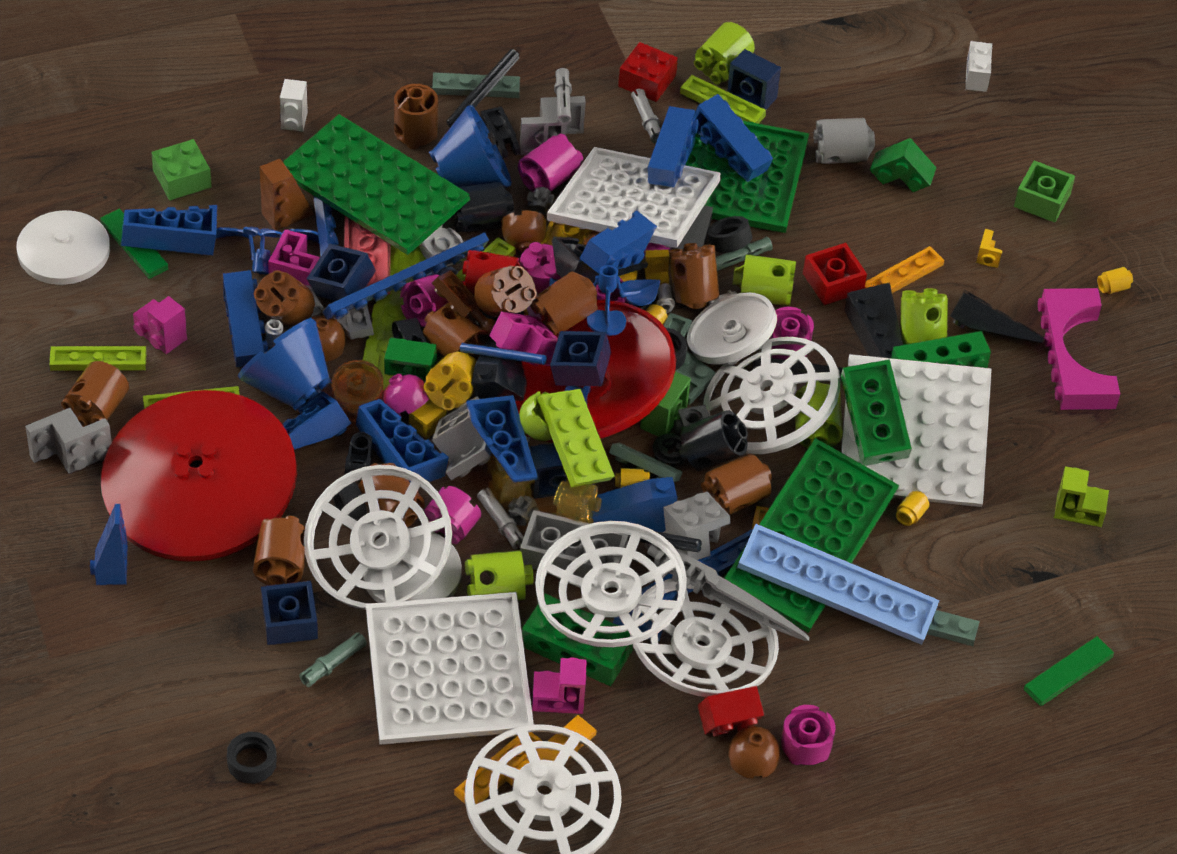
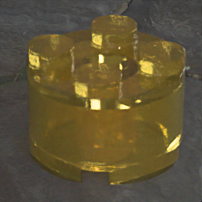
(502, 486)
(577, 502)

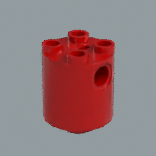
(483, 262)

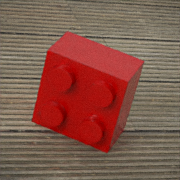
(648, 70)
(834, 273)
(730, 711)

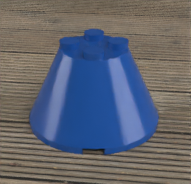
(467, 154)
(292, 368)

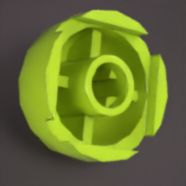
(533, 419)

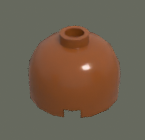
(524, 229)
(331, 336)
(754, 752)

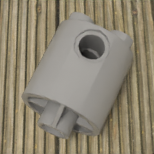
(843, 140)

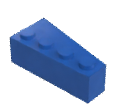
(731, 138)
(673, 147)
(171, 229)
(243, 316)
(400, 443)

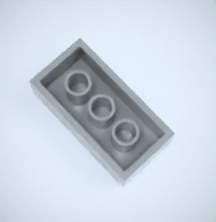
(546, 529)

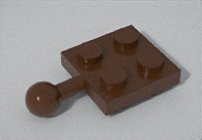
(461, 299)

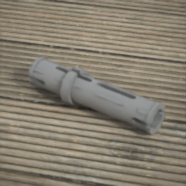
(563, 89)
(650, 121)
(506, 525)

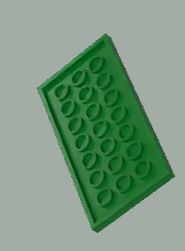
(374, 184)
(828, 506)

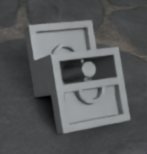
(539, 129)
(69, 440)
(460, 442)
(694, 519)

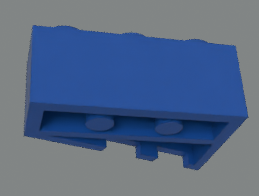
(620, 246)

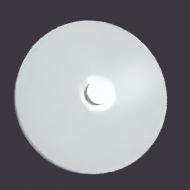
(63, 247)
(732, 328)
(444, 585)

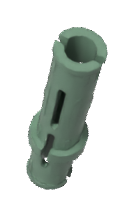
(755, 248)
(326, 664)

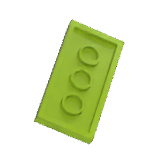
(575, 437)

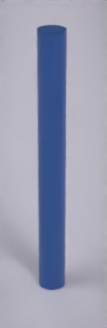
(503, 353)

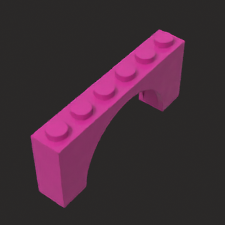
(1075, 385)

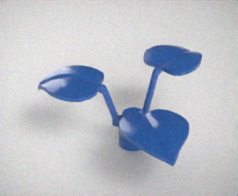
(262, 256)
(636, 293)

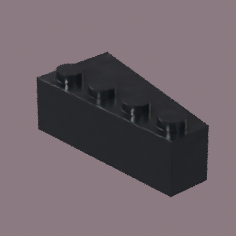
(874, 319)

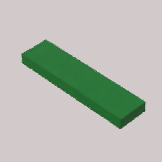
(146, 259)
(1068, 671)

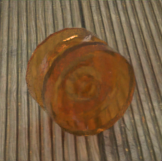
(355, 385)

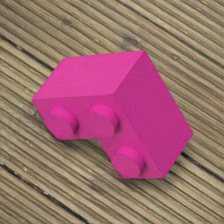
(292, 256)
(161, 324)
(524, 335)
(561, 691)

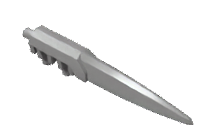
(727, 593)

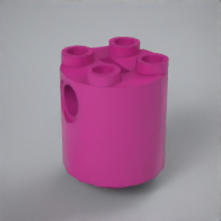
(550, 164)

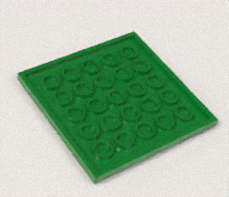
(766, 198)

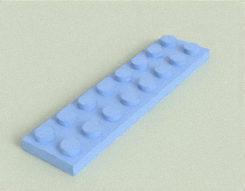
(838, 584)

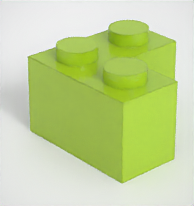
(1078, 501)

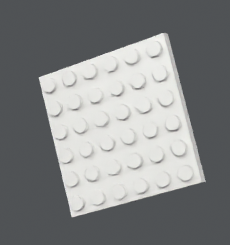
(616, 184)
(946, 428)
(448, 667)

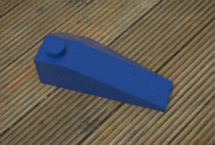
(317, 421)
(501, 429)
(638, 503)
(111, 552)

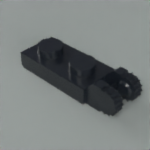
(500, 130)

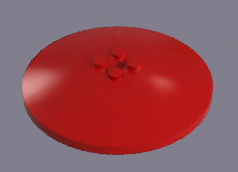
(636, 374)
(206, 509)

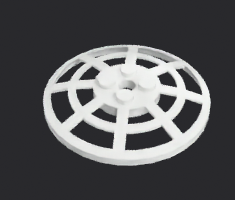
(780, 394)
(374, 524)
(611, 575)
(700, 657)
(535, 804)

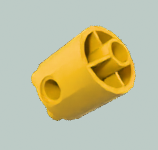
(450, 380)

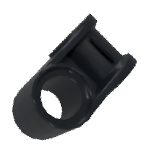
(408, 329)
(359, 452)

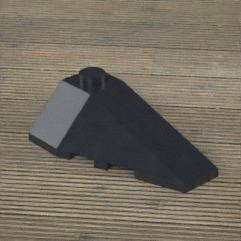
(567, 259)
(979, 315)
(498, 376)

